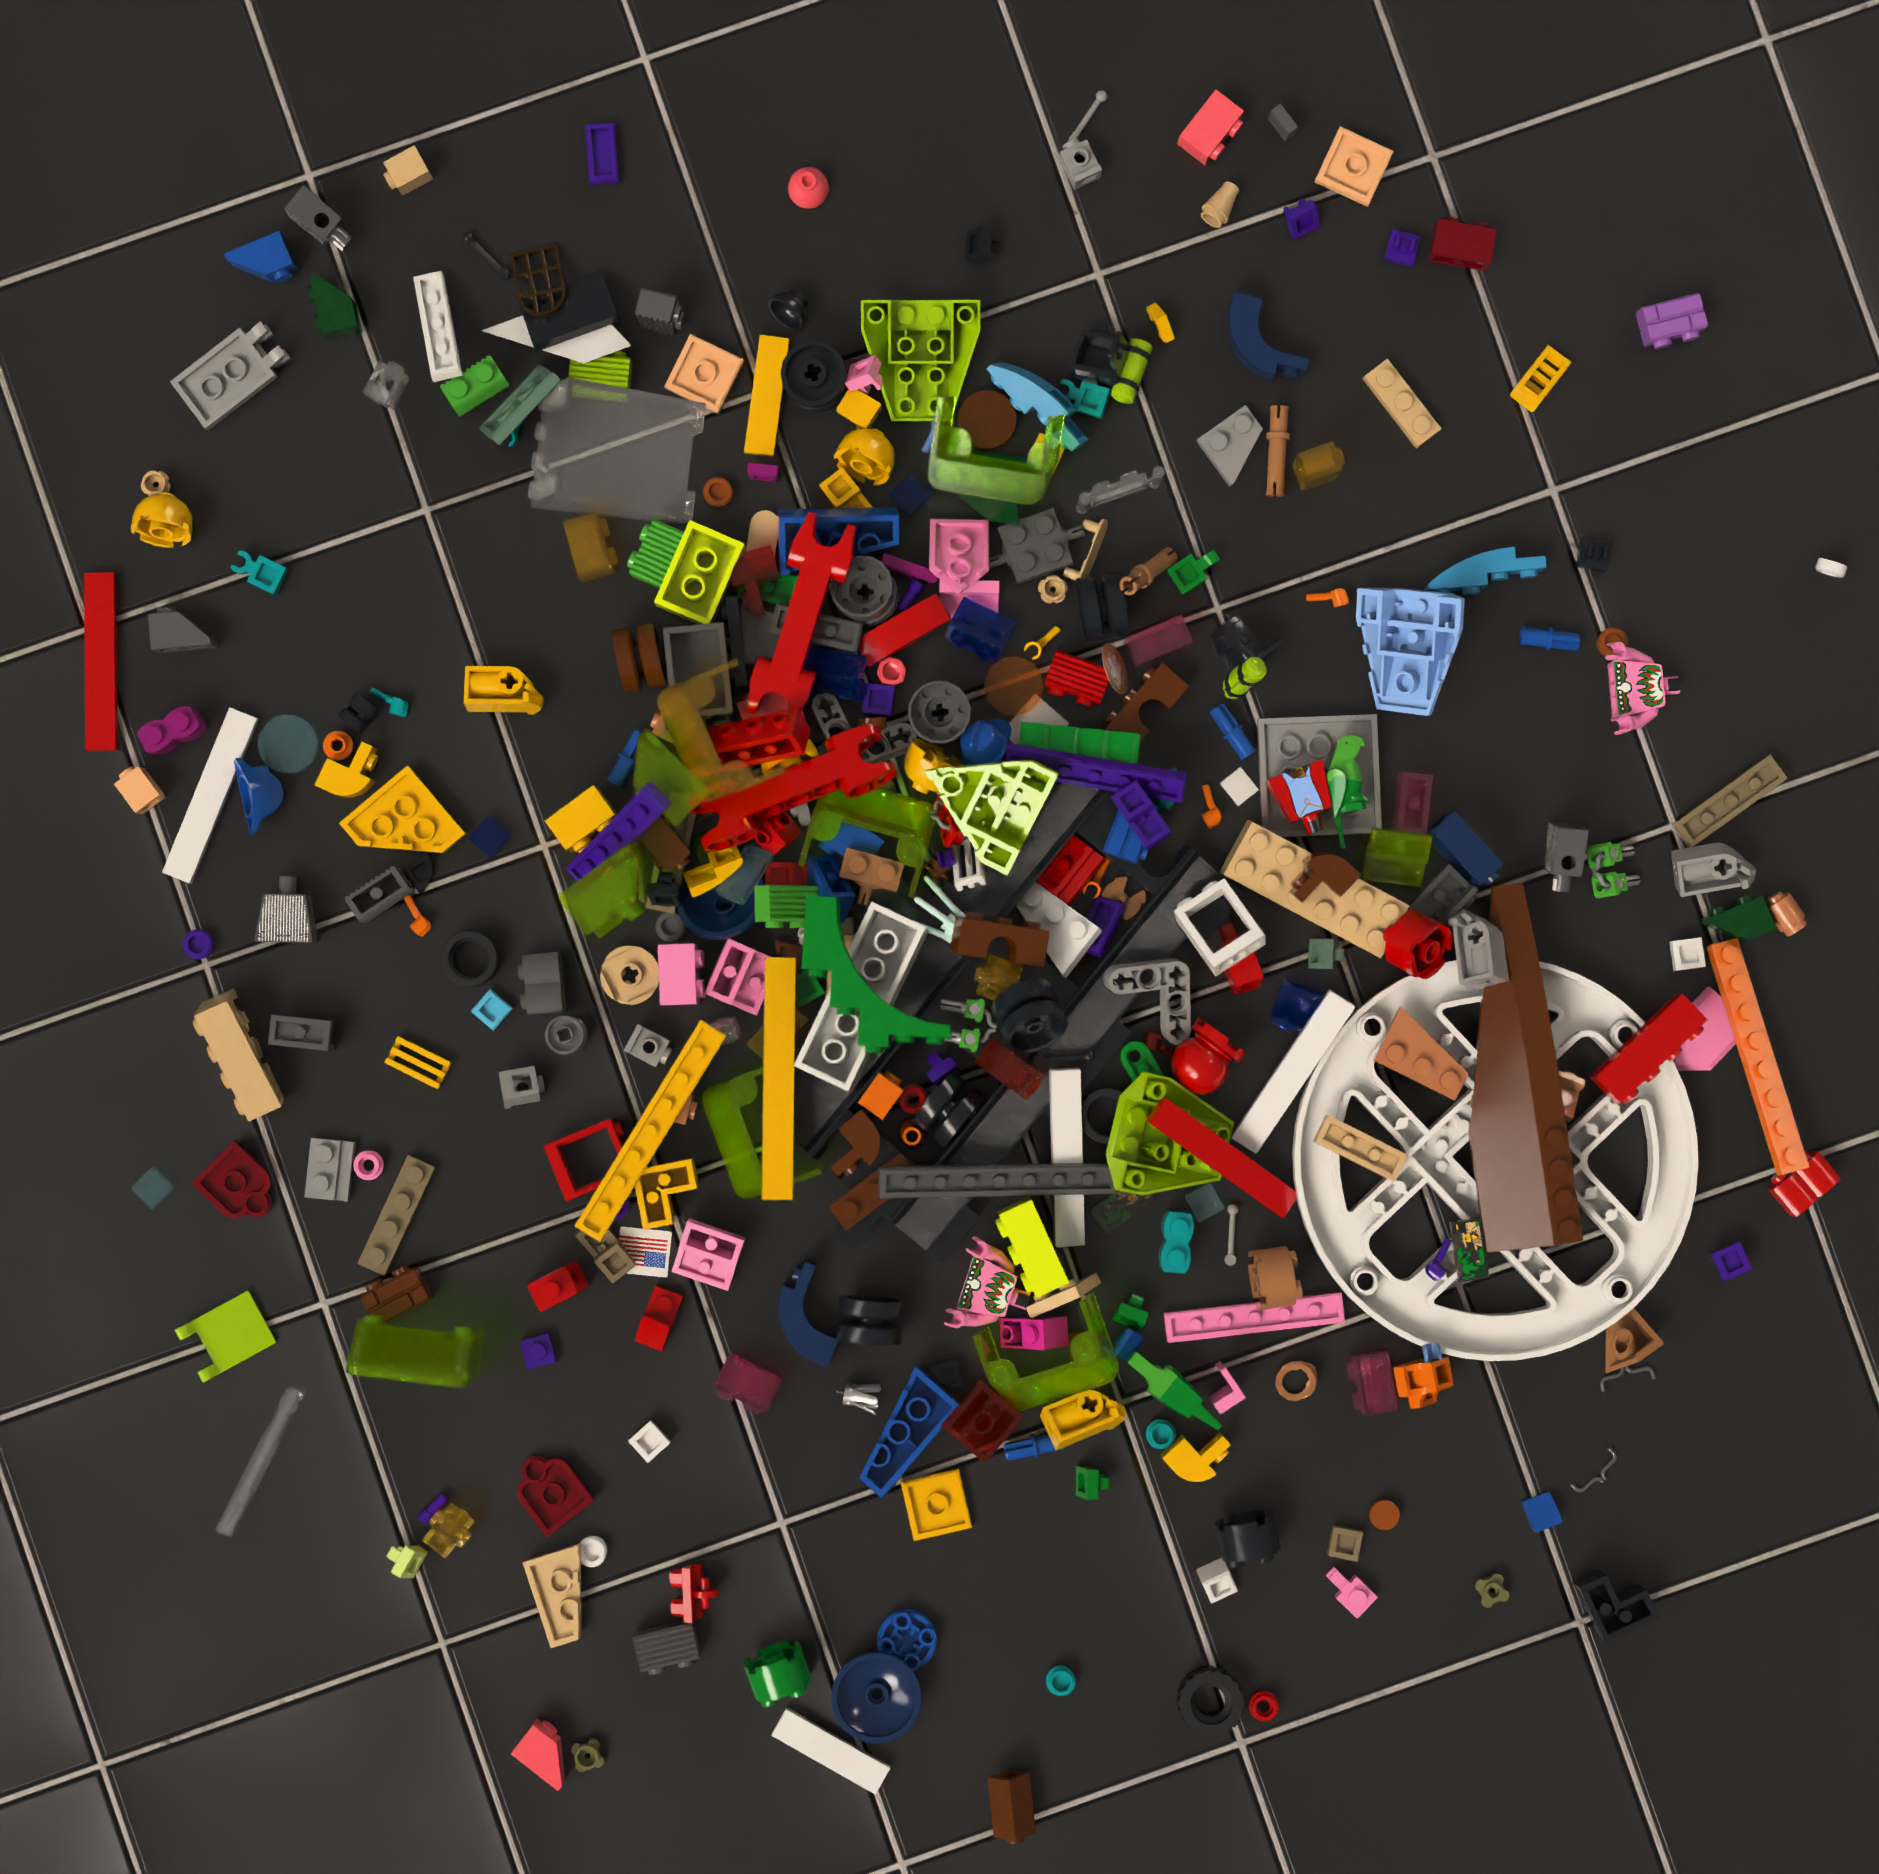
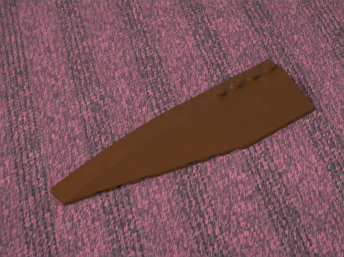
(1517, 1101)

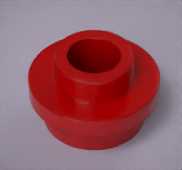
(903, 1102)
(1267, 1714)

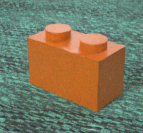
(881, 1094)

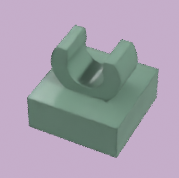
(1323, 954)

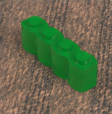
(1083, 741)

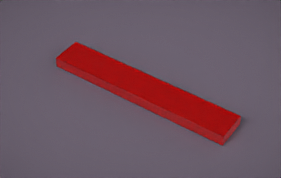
(100, 661)
(1222, 1157)

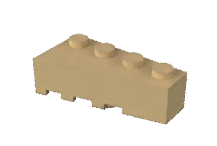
(237, 1056)

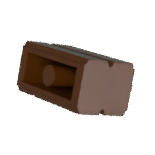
(396, 1295)

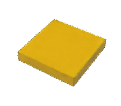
(936, 1504)

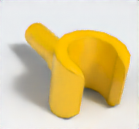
(1042, 642)

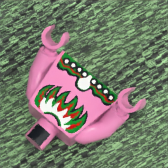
(1636, 687)
(987, 1288)

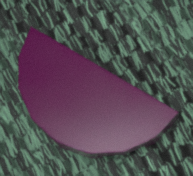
(908, 569)

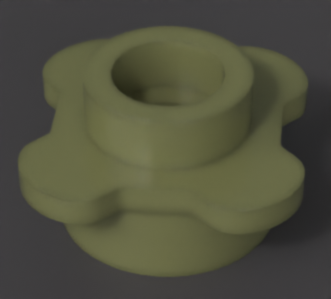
(1486, 1584)
(581, 1761)

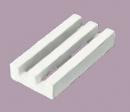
(971, 878)

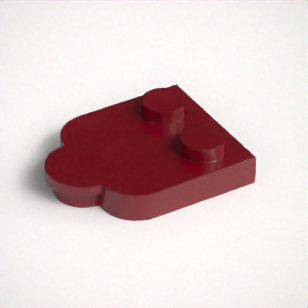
(236, 1183)
(551, 1492)

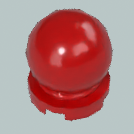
(1203, 1060)

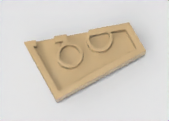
(557, 1592)

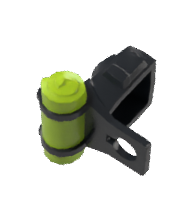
(1111, 361)
(1241, 655)

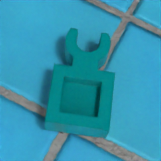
(1089, 399)
(263, 573)

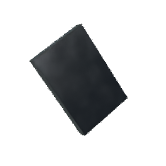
(585, 310)

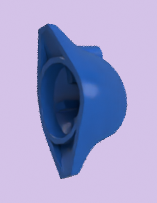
(259, 792)

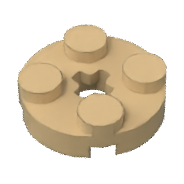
(614, 968)

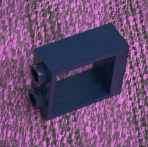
(1464, 850)

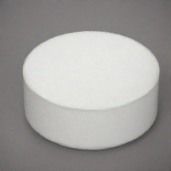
(1831, 568)
(593, 1551)

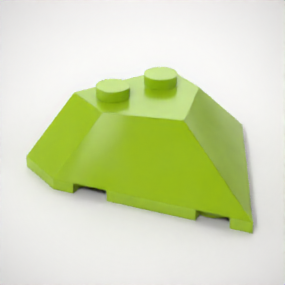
(995, 805)

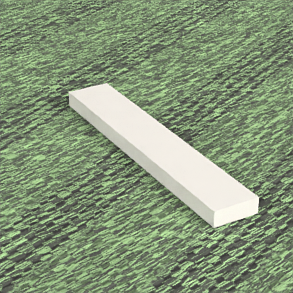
(210, 796)
(1293, 1071)
(1066, 1148)

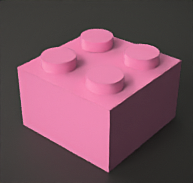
(680, 974)

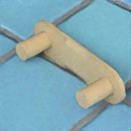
(1099, 530)

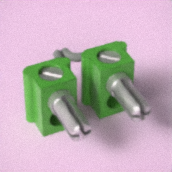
(1603, 856)
(970, 1009)

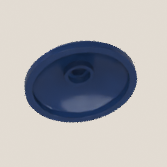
(706, 914)
(873, 1717)

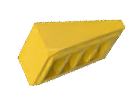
(1527, 392)

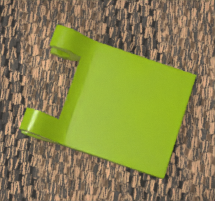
(230, 1334)

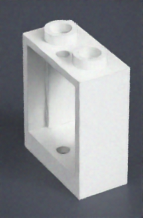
(1233, 951)

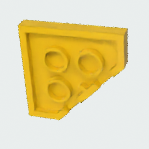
(403, 818)

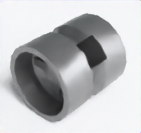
(566, 1034)

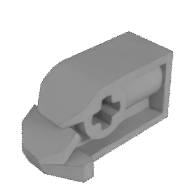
(1699, 870)
(1478, 951)

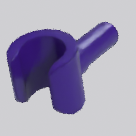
(946, 858)
(1434, 1268)

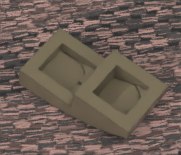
(608, 1254)

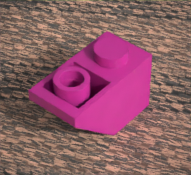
(1034, 1333)

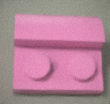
(738, 977)
(708, 1254)

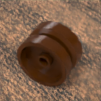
(641, 657)

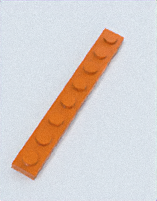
(1757, 1057)

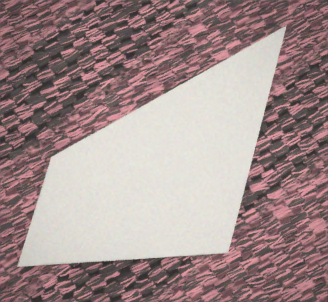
(581, 348)

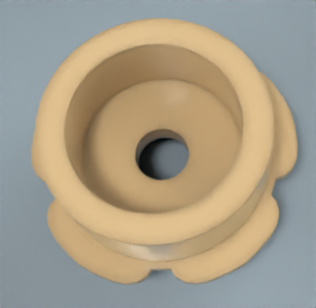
(150, 478)
(1052, 581)

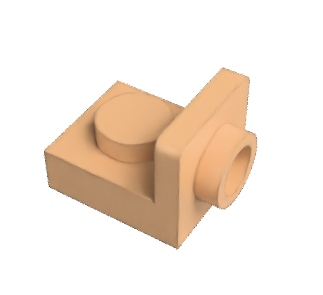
(1570, 1089)

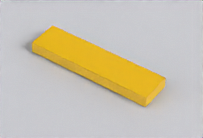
(766, 396)

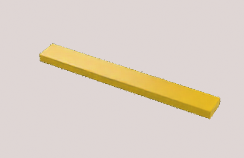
(778, 1078)
(650, 1130)

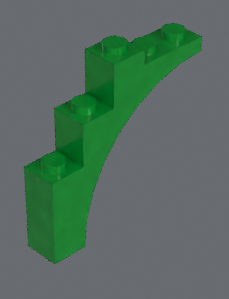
(826, 952)

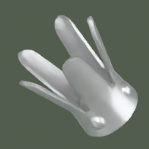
(855, 1395)

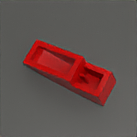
(903, 630)

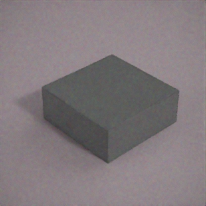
(1282, 122)

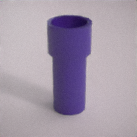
(909, 597)
(438, 1503)

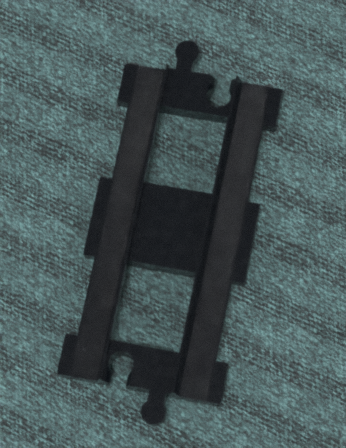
(1091, 1010)

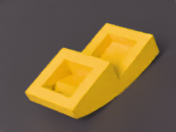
(843, 491)
(707, 876)

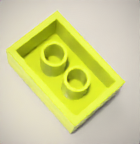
(699, 574)
(1031, 1247)

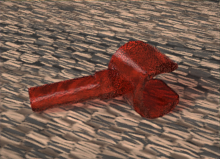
(1153, 1042)

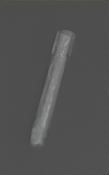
(259, 1462)

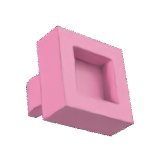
(863, 374)

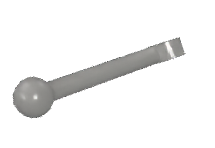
(1101, 96)
(1230, 1258)

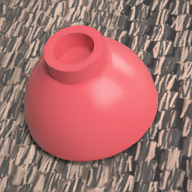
(808, 187)

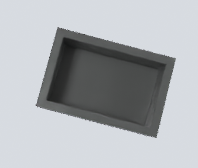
(694, 651)

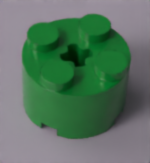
(778, 1673)

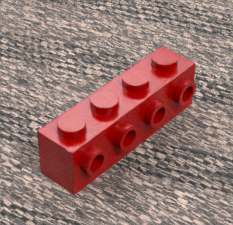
(761, 738)
(1648, 1048)

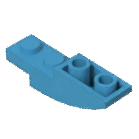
(1032, 393)
(1473, 572)

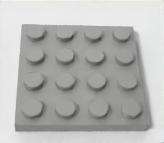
(1298, 741)

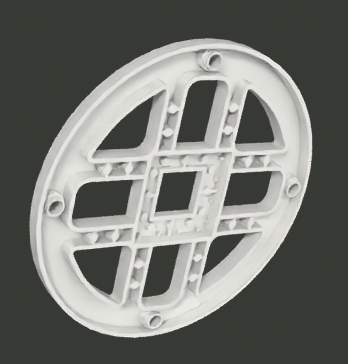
(1407, 1305)

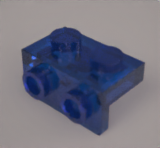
(980, 630)
(837, 673)
(1294, 1006)

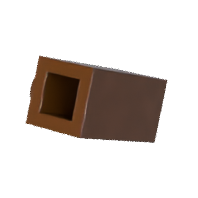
(665, 845)
(1011, 1806)

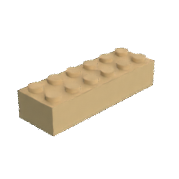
(1271, 864)

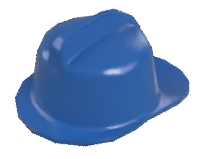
(985, 742)

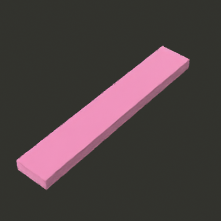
(1247, 1319)

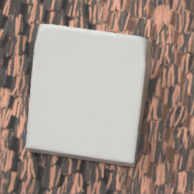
(1217, 1580)

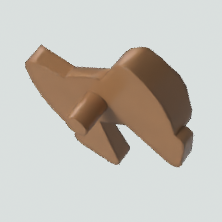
(1115, 892)

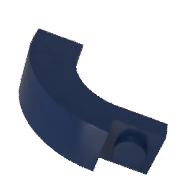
(1249, 345)
(800, 1331)

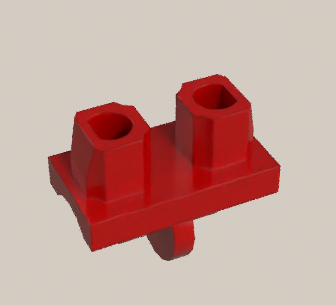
(695, 1592)

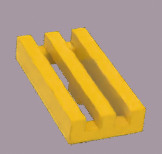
(396, 1052)

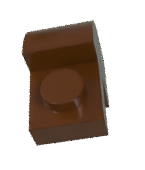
(1325, 868)
(864, 1138)

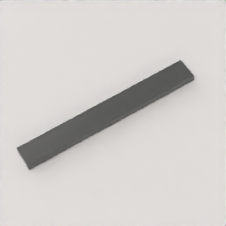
(994, 1180)

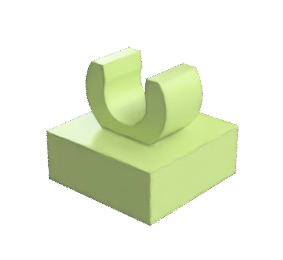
(406, 1560)

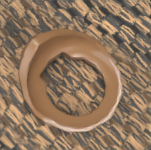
(1311, 1384)

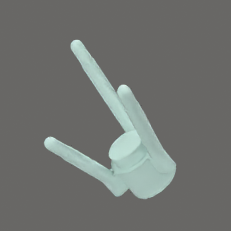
(948, 924)

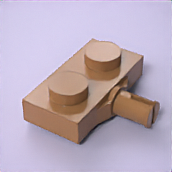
(870, 873)

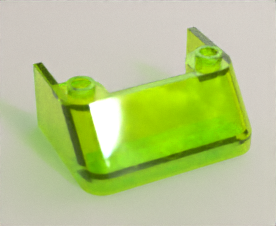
(959, 471)
(670, 776)
(879, 812)
(609, 892)
(723, 1112)
(415, 1354)
(1092, 1365)

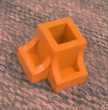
(1423, 1380)

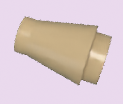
(1219, 206)

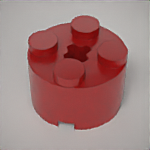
(1417, 944)

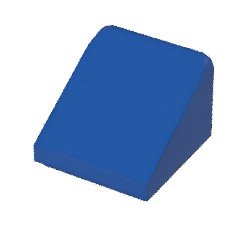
(1127, 1343)
(1541, 1512)

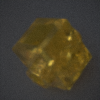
(996, 976)
(448, 1530)

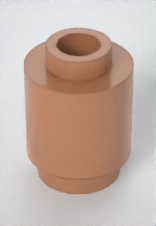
(1786, 913)

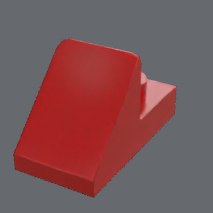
(658, 1318)

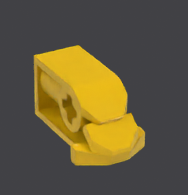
(488, 692)
(1069, 1423)

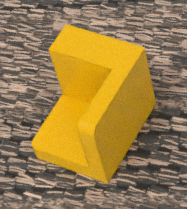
(859, 409)

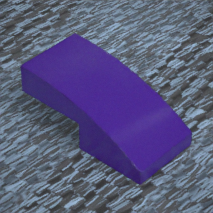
(1141, 815)

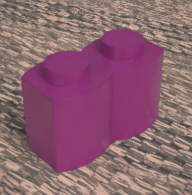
(178, 726)

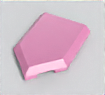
(959, 551)
(1715, 1039)

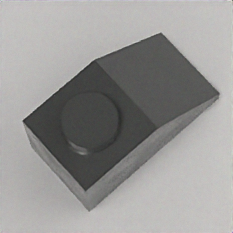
(175, 632)

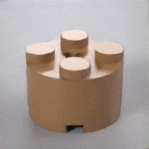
(1274, 1277)

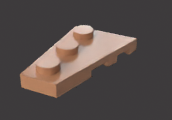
(1419, 1057)

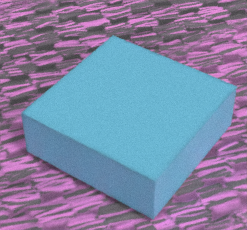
(492, 1009)

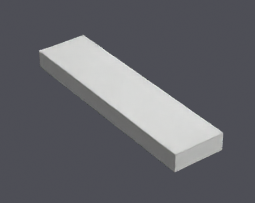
(437, 326)
(831, 1750)

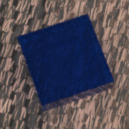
(909, 495)
(489, 837)

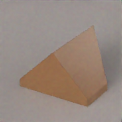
(1629, 1341)

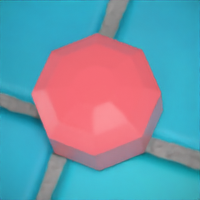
(891, 671)

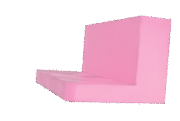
(982, 592)
(1227, 1395)

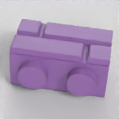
(1672, 320)

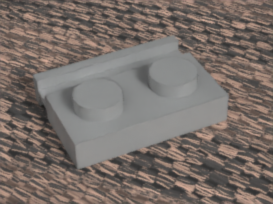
(330, 1169)

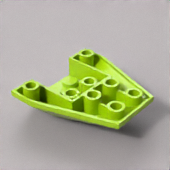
(920, 350)
(1145, 1158)

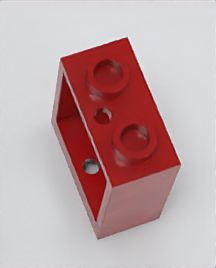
(560, 1164)

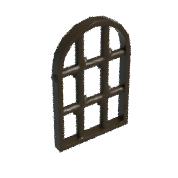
(545, 271)

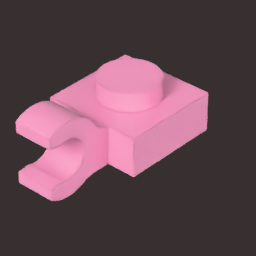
(1353, 1593)

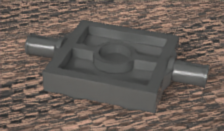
(1035, 546)

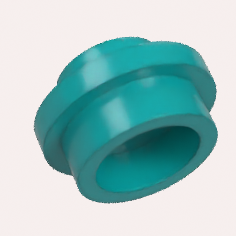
(1160, 1434)
(1060, 1680)

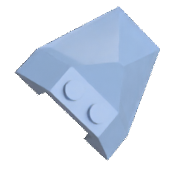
(1408, 644)

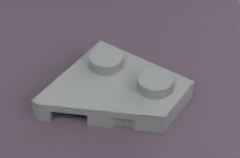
(1231, 443)

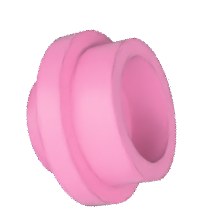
(360, 1169)

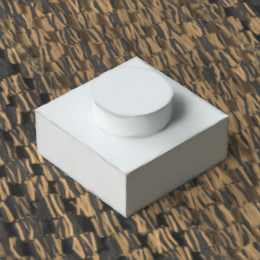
(1687, 954)
(649, 1441)

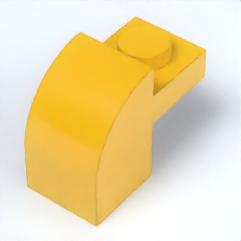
(349, 781)
(1192, 1464)

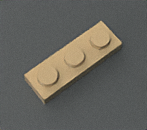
(1401, 403)
(1360, 1148)

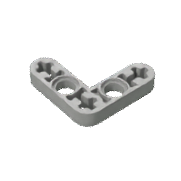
(820, 718)
(1160, 981)

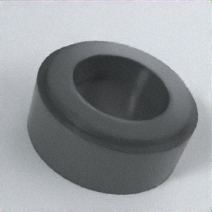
(670, 927)

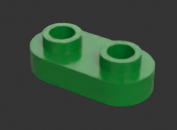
(1144, 1064)

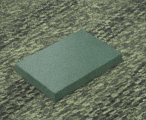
(519, 404)

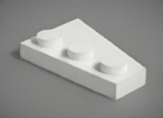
(1069, 931)

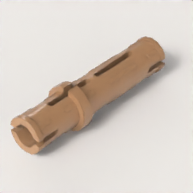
(1277, 450)
(1144, 574)

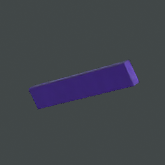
(1103, 773)
(622, 830)

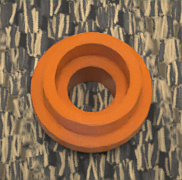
(347, 747)

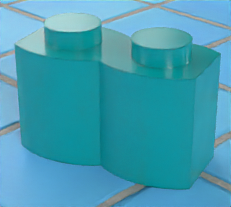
(1174, 1250)

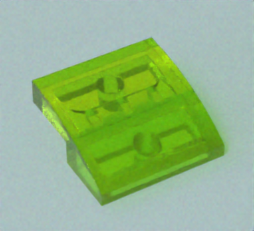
(1396, 857)

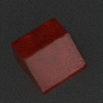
(982, 1421)

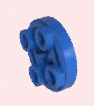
(908, 1636)

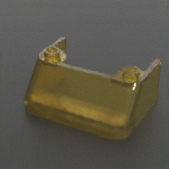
(681, 715)

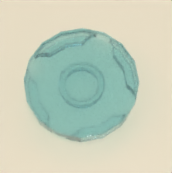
(288, 744)

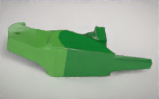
(1346, 780)
(1172, 1389)

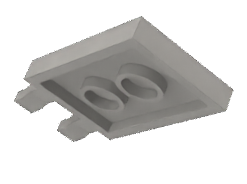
(229, 374)

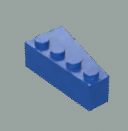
(875, 529)
(908, 1431)

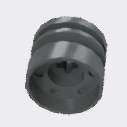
(864, 575)
(926, 700)

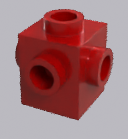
(777, 833)

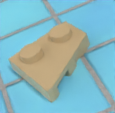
(1064, 1295)

